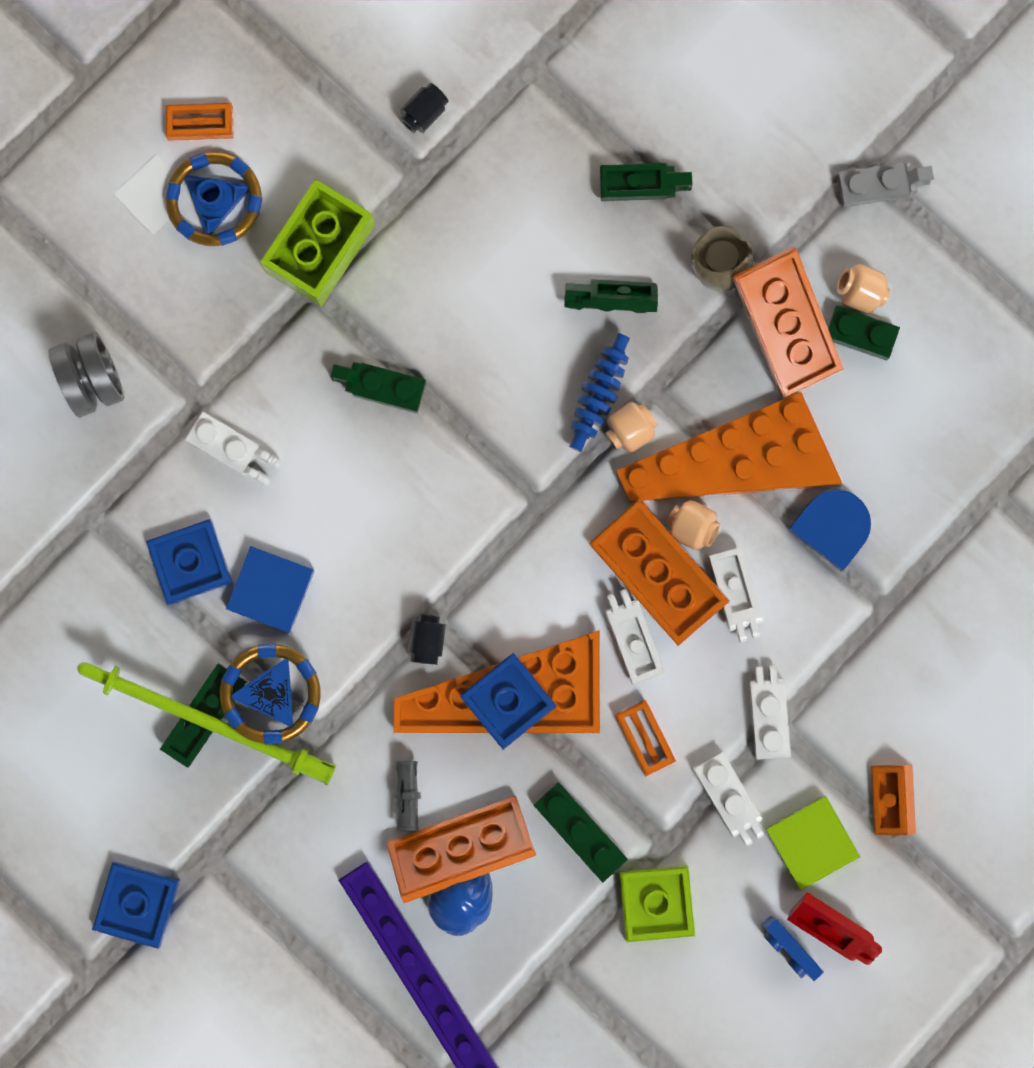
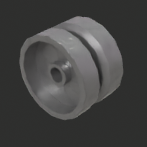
(86, 374)

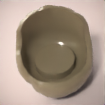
(720, 256)

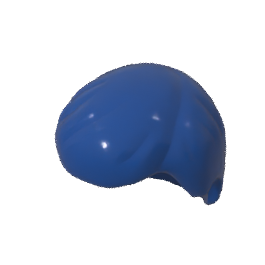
(462, 905)

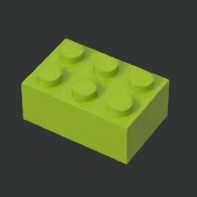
(318, 243)

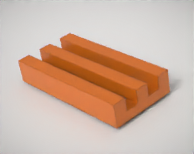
(199, 134)
(632, 711)

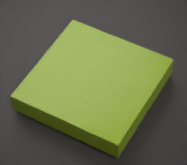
(812, 842)
(657, 903)

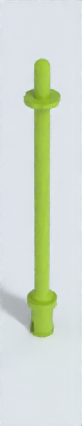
(297, 760)

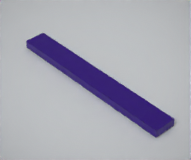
(415, 969)

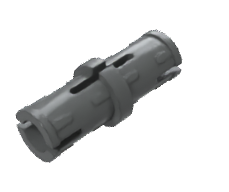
(407, 796)

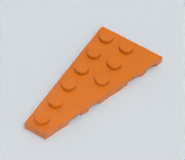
(751, 454)
(564, 671)

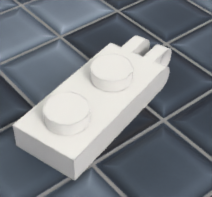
(734, 580)
(633, 638)
(769, 715)
(729, 797)

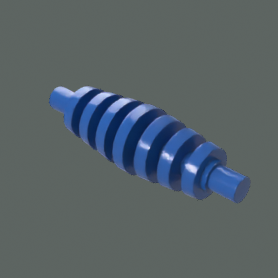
(599, 392)

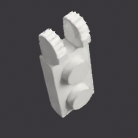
(229, 447)

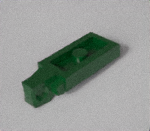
(642, 182)
(612, 295)
(381, 385)

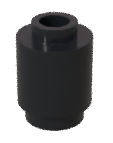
(423, 108)
(426, 639)

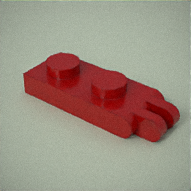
(834, 930)

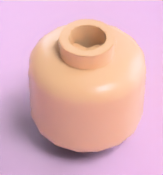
(863, 288)
(631, 427)
(694, 525)

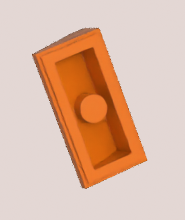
(893, 800)

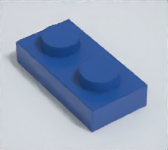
(800, 960)

